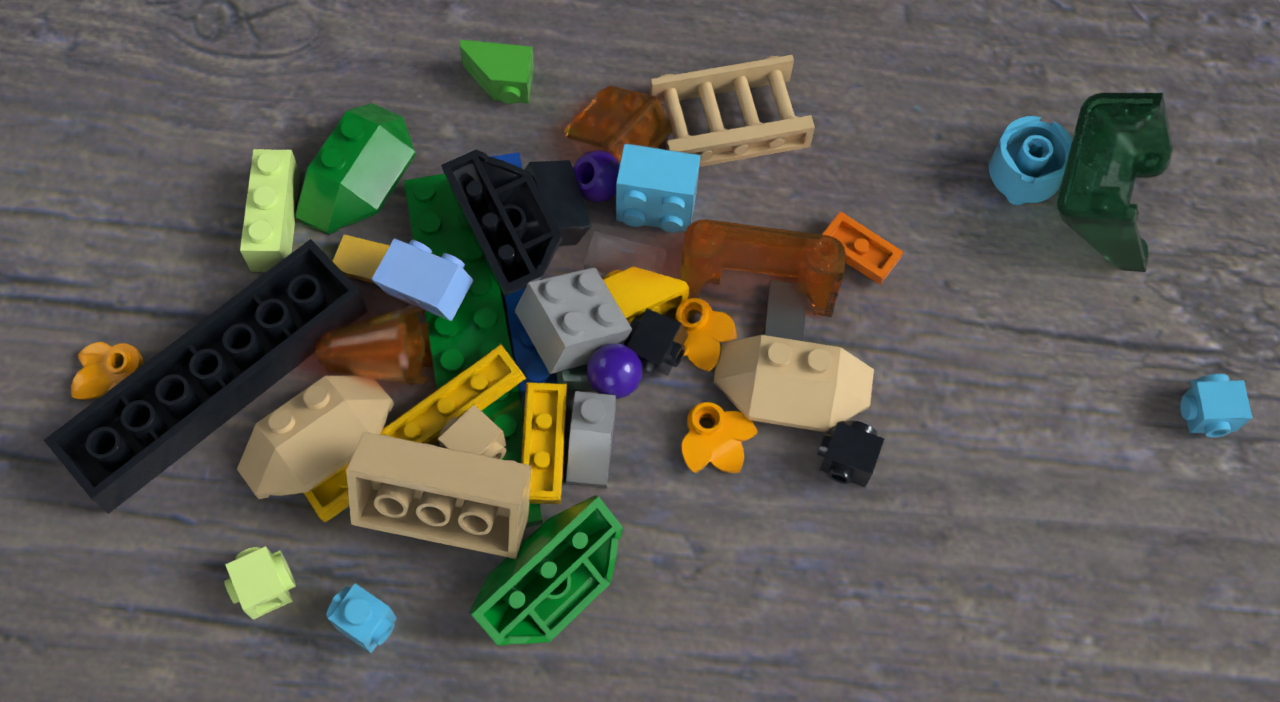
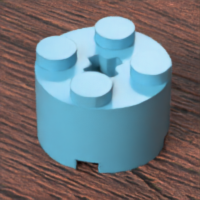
(1030, 160)

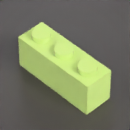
(270, 209)

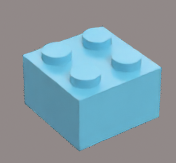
(656, 188)

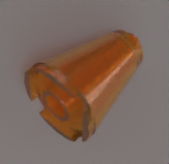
(380, 348)

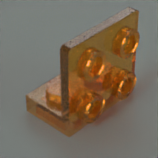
(618, 119)

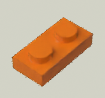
(864, 248)

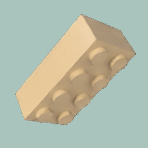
(439, 494)

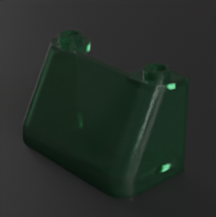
(1113, 145)

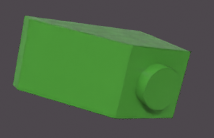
(500, 69)

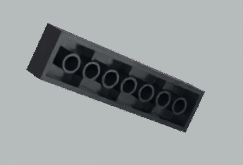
(205, 376)

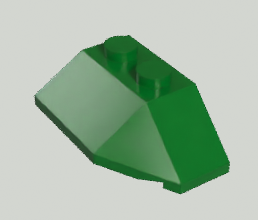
(355, 169)
(552, 577)

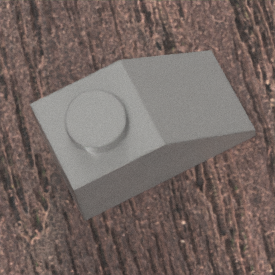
(591, 439)

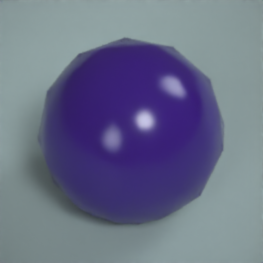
(597, 175)
(614, 370)

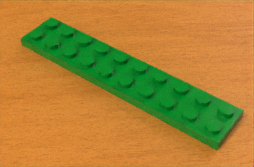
(480, 319)

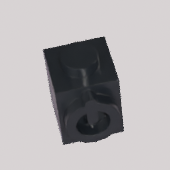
(657, 342)
(850, 452)

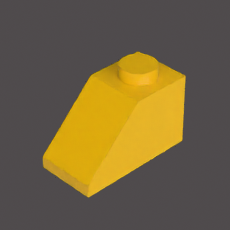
(642, 289)

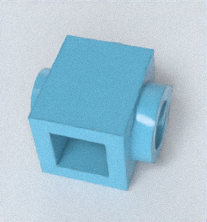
(1215, 405)
(361, 617)

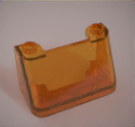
(809, 257)

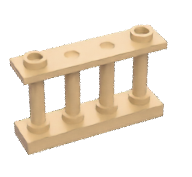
(742, 142)

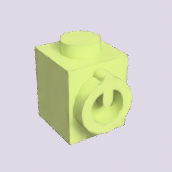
(259, 581)

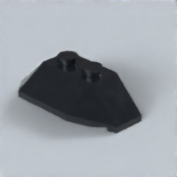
(504, 218)

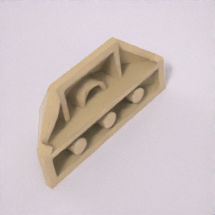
(793, 382)
(312, 435)

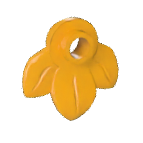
(705, 335)
(102, 368)
(718, 444)

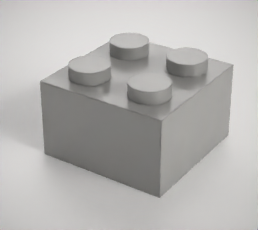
(571, 318)

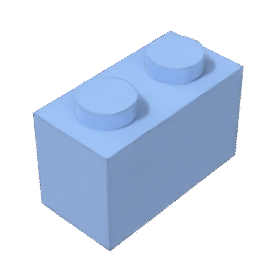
(423, 278)

